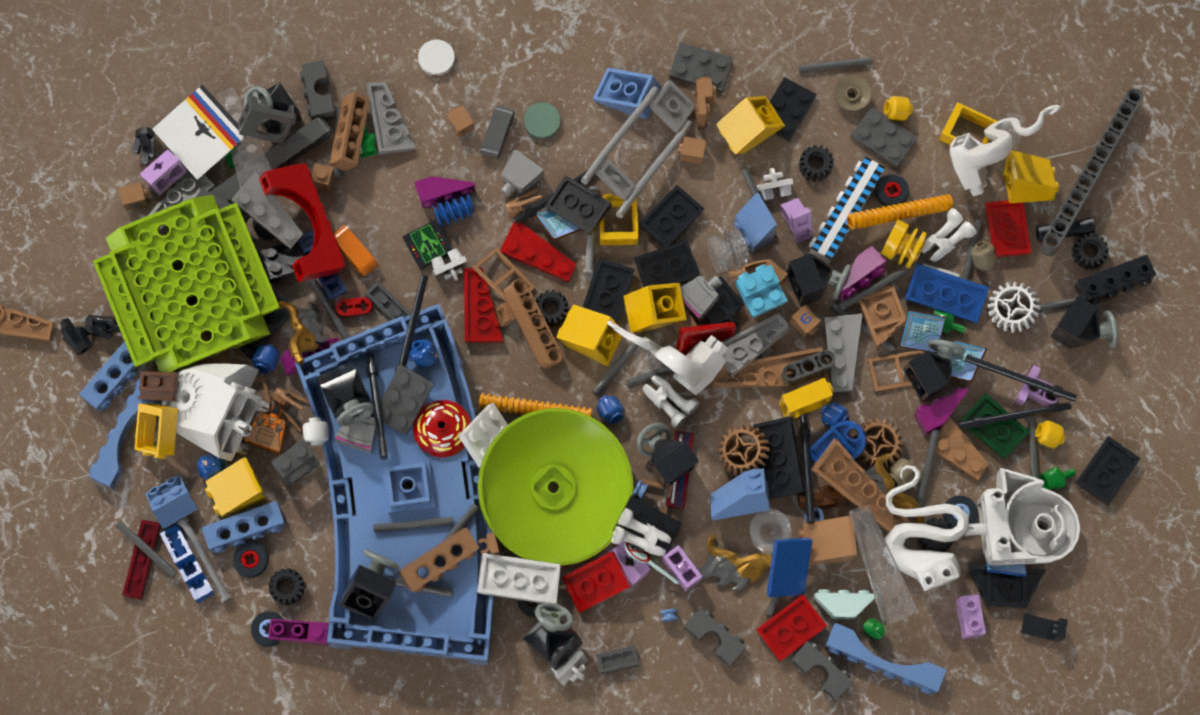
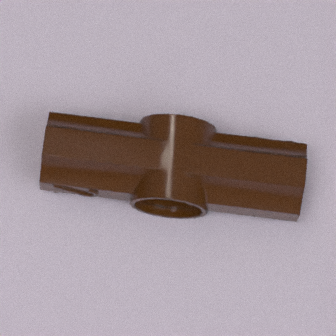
(823, 497)

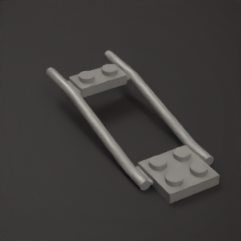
(674, 110)

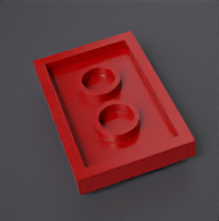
(1008, 228)
(596, 581)
(791, 628)

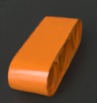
(355, 251)

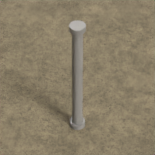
(590, 244)
(225, 597)

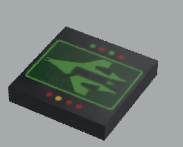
(427, 244)

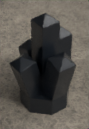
(145, 143)
(101, 326)
(75, 337)

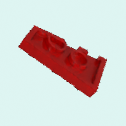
(692, 335)

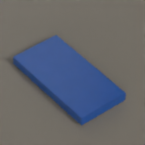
(947, 293)

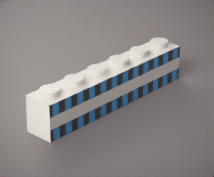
(852, 200)

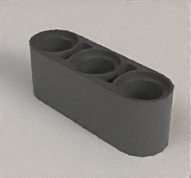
(497, 132)
(813, 360)

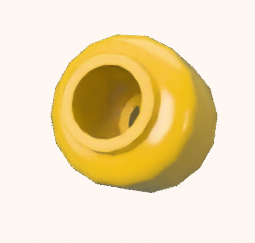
(898, 108)
(1050, 434)

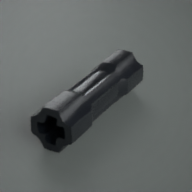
(1078, 228)

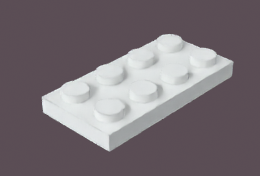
(518, 578)

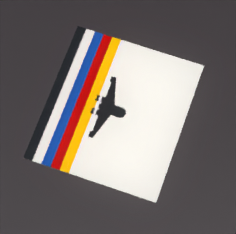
(199, 132)

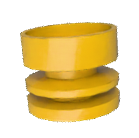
(904, 244)

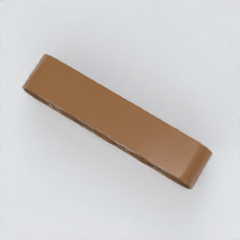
(533, 324)

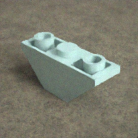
(843, 604)

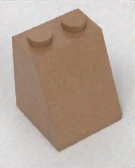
(831, 540)

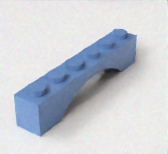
(108, 466)
(924, 675)

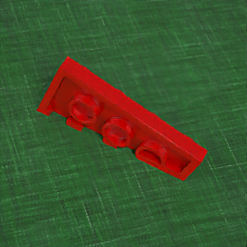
(534, 251)
(479, 312)

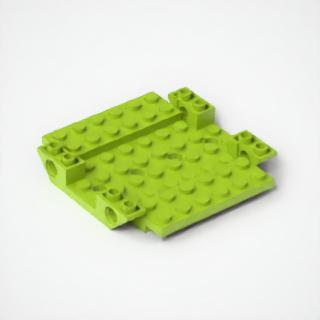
(217, 268)

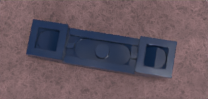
(332, 283)

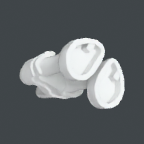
(946, 245)
(659, 399)
(649, 532)

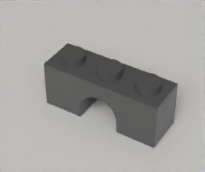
(314, 76)
(703, 624)
(836, 680)

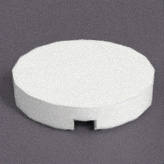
(436, 57)

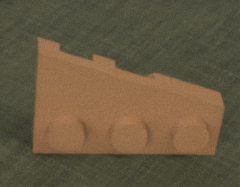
(959, 451)

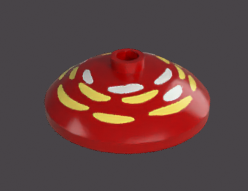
(440, 441)

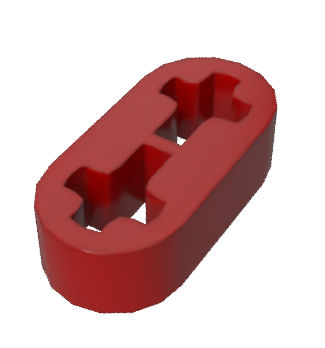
(354, 312)

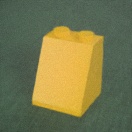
(749, 124)
(1029, 178)
(654, 307)
(589, 334)
(235, 489)

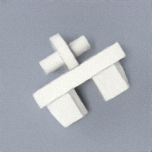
(784, 185)
(456, 260)
(572, 669)

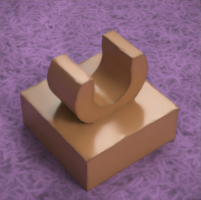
(505, 314)
(492, 544)

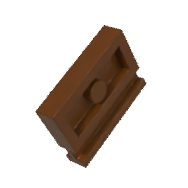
(158, 386)

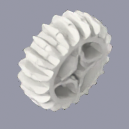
(1008, 303)

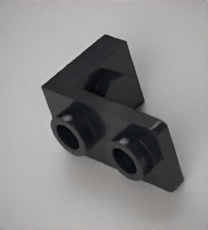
(1044, 628)

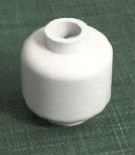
(315, 432)

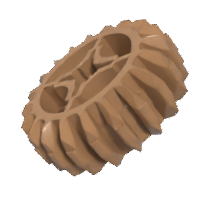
(885, 445)
(751, 447)

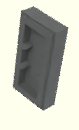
(617, 660)

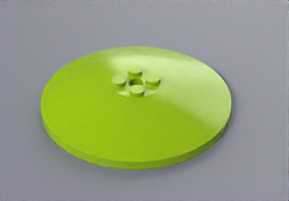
(590, 478)

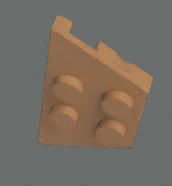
(882, 313)

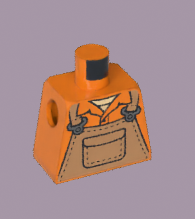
(268, 431)

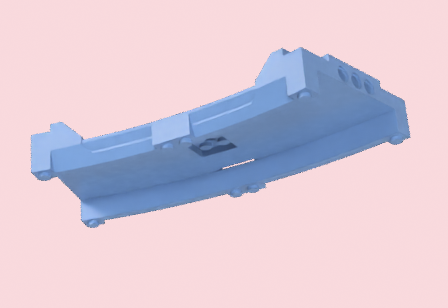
(410, 620)

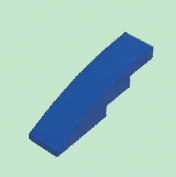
(187, 563)

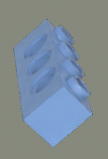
(116, 363)
(233, 524)

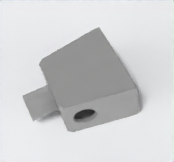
(520, 174)

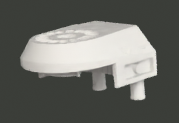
(217, 407)
(1011, 521)

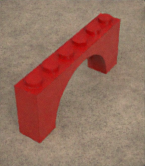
(297, 185)

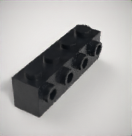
(1115, 280)

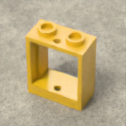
(968, 114)
(620, 238)
(806, 398)
(146, 430)

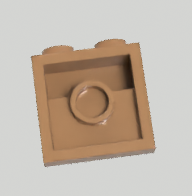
(704, 97)

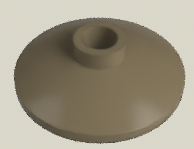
(855, 86)

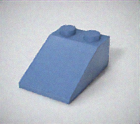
(625, 90)
(756, 224)
(741, 496)

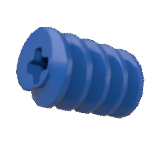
(454, 211)

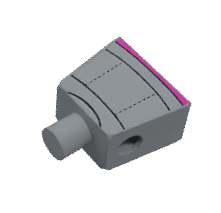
(700, 295)
(358, 436)

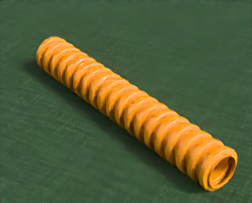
(900, 211)
(522, 406)

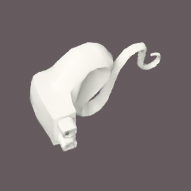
(971, 156)
(693, 370)
(929, 568)

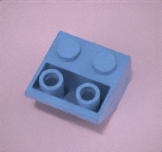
(171, 501)

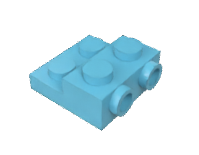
(761, 290)

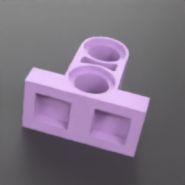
(798, 219)
(1039, 396)

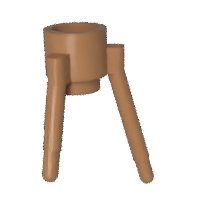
(514, 207)
(283, 398)

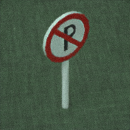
(643, 557)

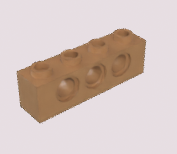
(349, 131)
(409, 573)

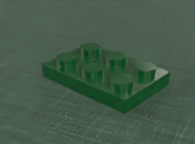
(1000, 436)

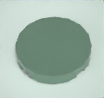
(542, 120)

